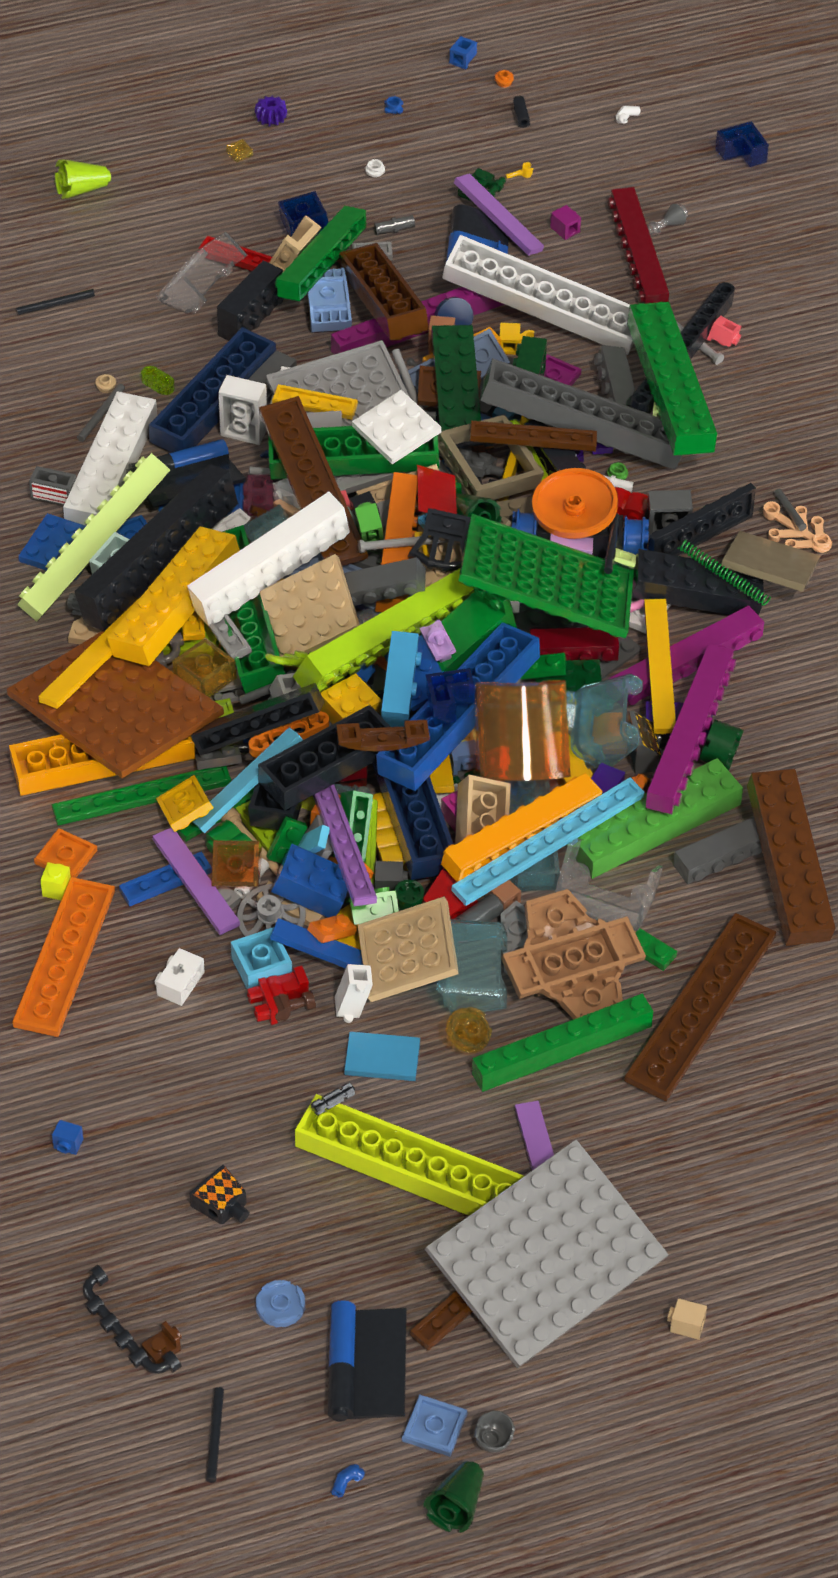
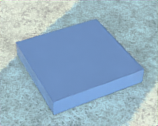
(434, 1425)

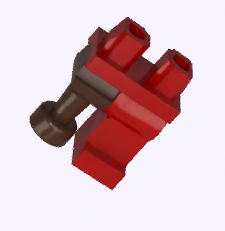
(281, 995)

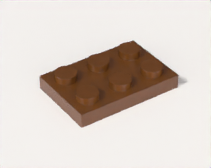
(427, 386)

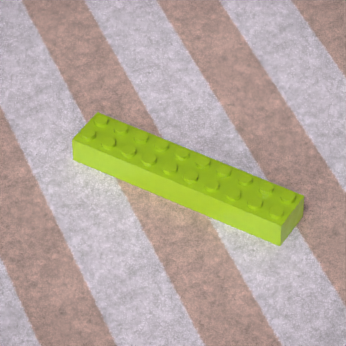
(372, 638)

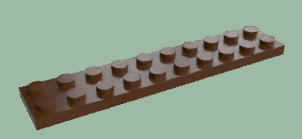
(307, 467)
(700, 1007)

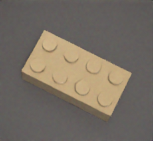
(480, 804)

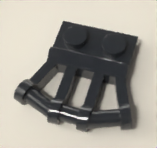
(446, 528)

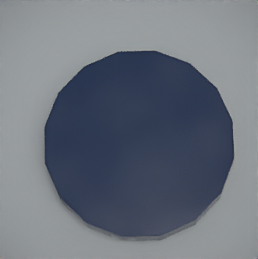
(456, 308)

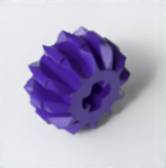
(271, 110)

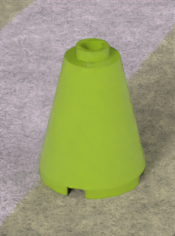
(79, 177)

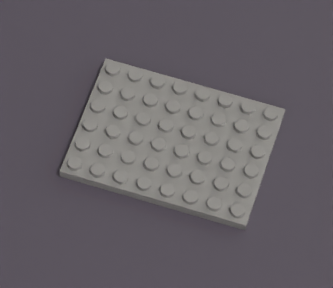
(357, 374)
(546, 1253)

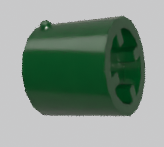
(409, 894)

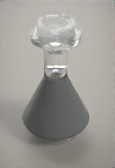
(675, 216)

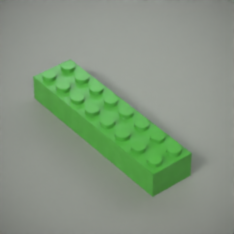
(638, 829)

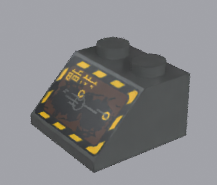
(648, 754)

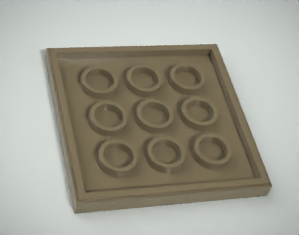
(770, 561)

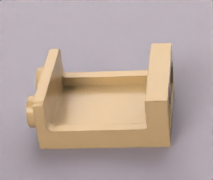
(294, 245)

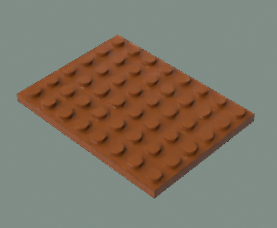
(121, 711)

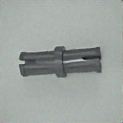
(394, 224)

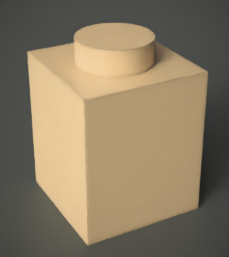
(687, 1318)

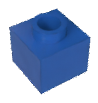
(67, 1137)

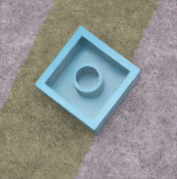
(259, 957)

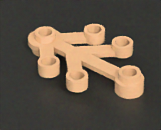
(818, 542)

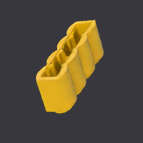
(386, 843)

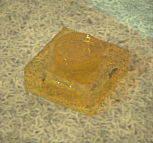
(239, 150)

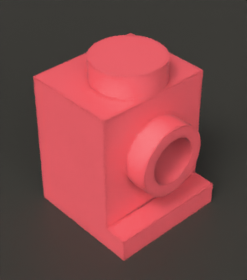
(725, 332)

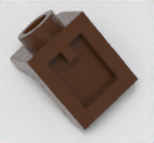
(162, 1342)

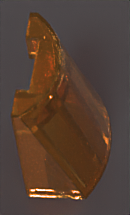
(522, 731)

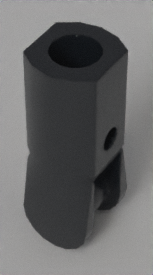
(521, 112)

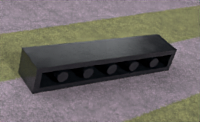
(258, 718)

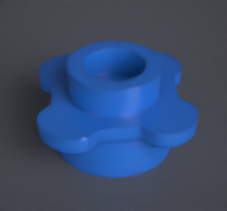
(393, 105)

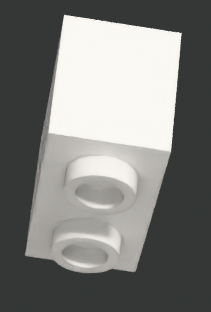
(179, 976)

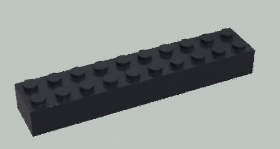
(152, 548)

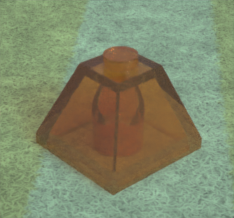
(236, 863)

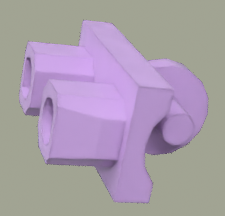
(438, 641)

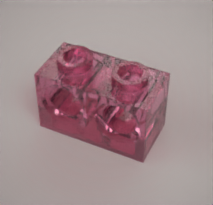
(259, 492)

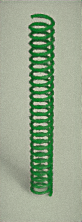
(723, 575)

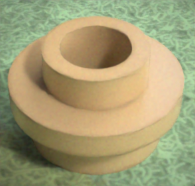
(105, 383)

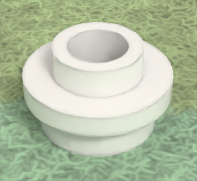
(375, 168)

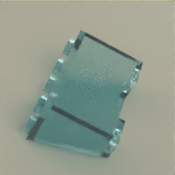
(479, 967)

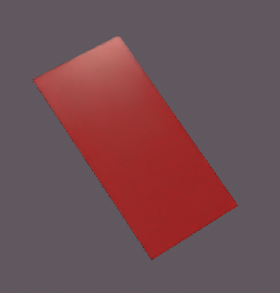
(436, 490)

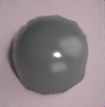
(494, 1431)

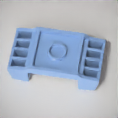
(330, 302)

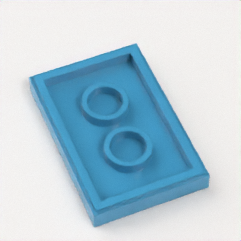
(382, 1056)

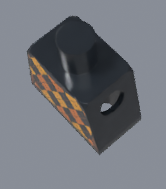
(220, 1197)

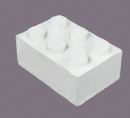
(240, 409)

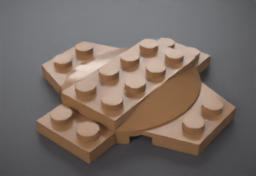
(572, 955)

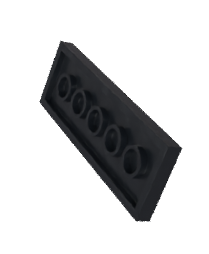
(705, 522)

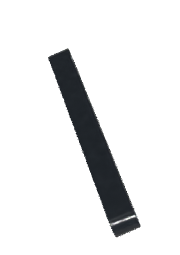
(693, 335)

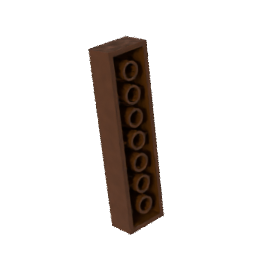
(384, 291)
(790, 857)

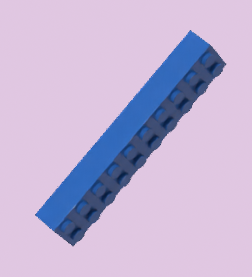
(500, 659)

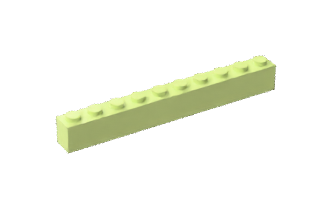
(92, 537)

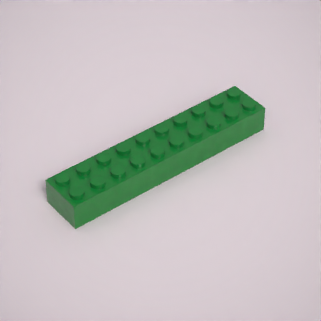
(672, 379)
(257, 630)

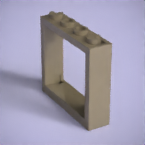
(467, 478)

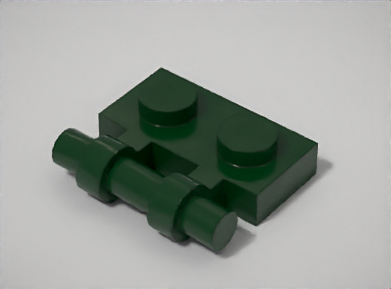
(487, 181)

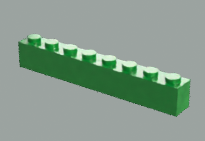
(321, 253)
(562, 1042)

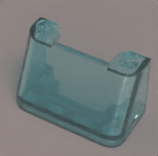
(600, 721)

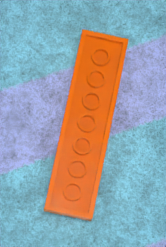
(64, 957)

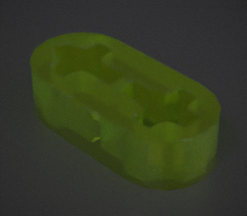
(157, 380)

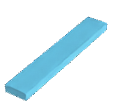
(244, 781)

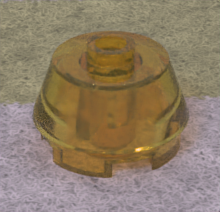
(468, 1030)

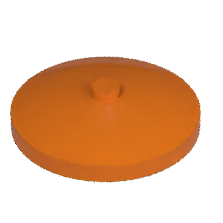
(574, 503)

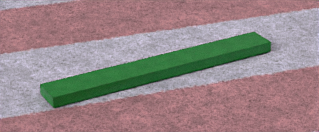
(134, 795)

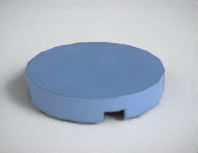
(280, 1303)

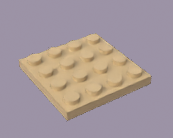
(310, 607)
(408, 948)

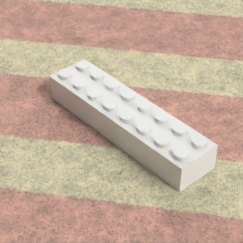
(114, 448)
(269, 559)

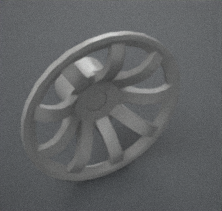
(268, 910)

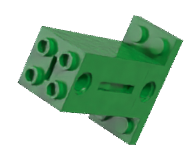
(473, 623)

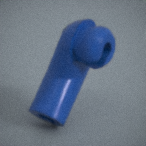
(344, 1476)

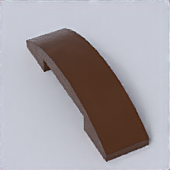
(383, 739)

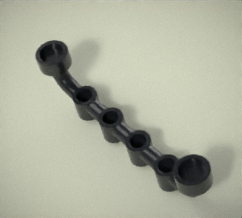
(123, 1338)

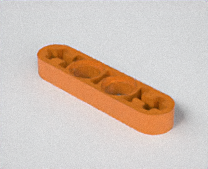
(306, 722)

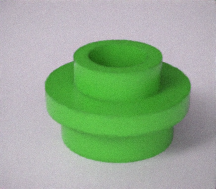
(618, 470)

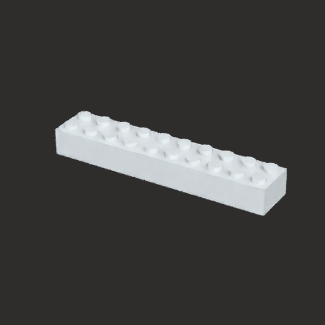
(539, 293)

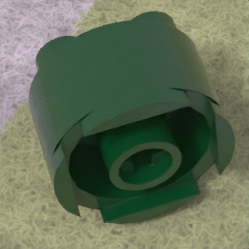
(721, 743)

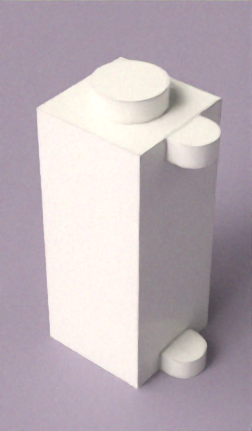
(353, 992)

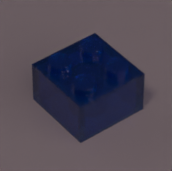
(296, 208)

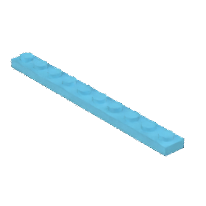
(547, 841)

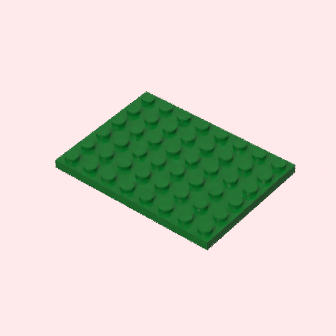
(546, 576)

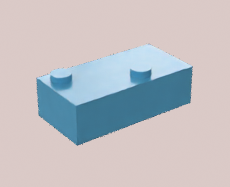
(400, 678)

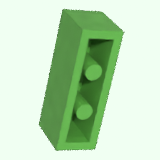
(369, 522)

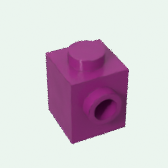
(565, 222)

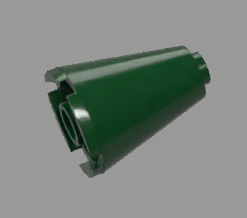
(479, 506)
(456, 1498)

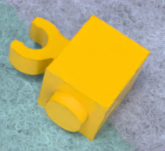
(511, 336)

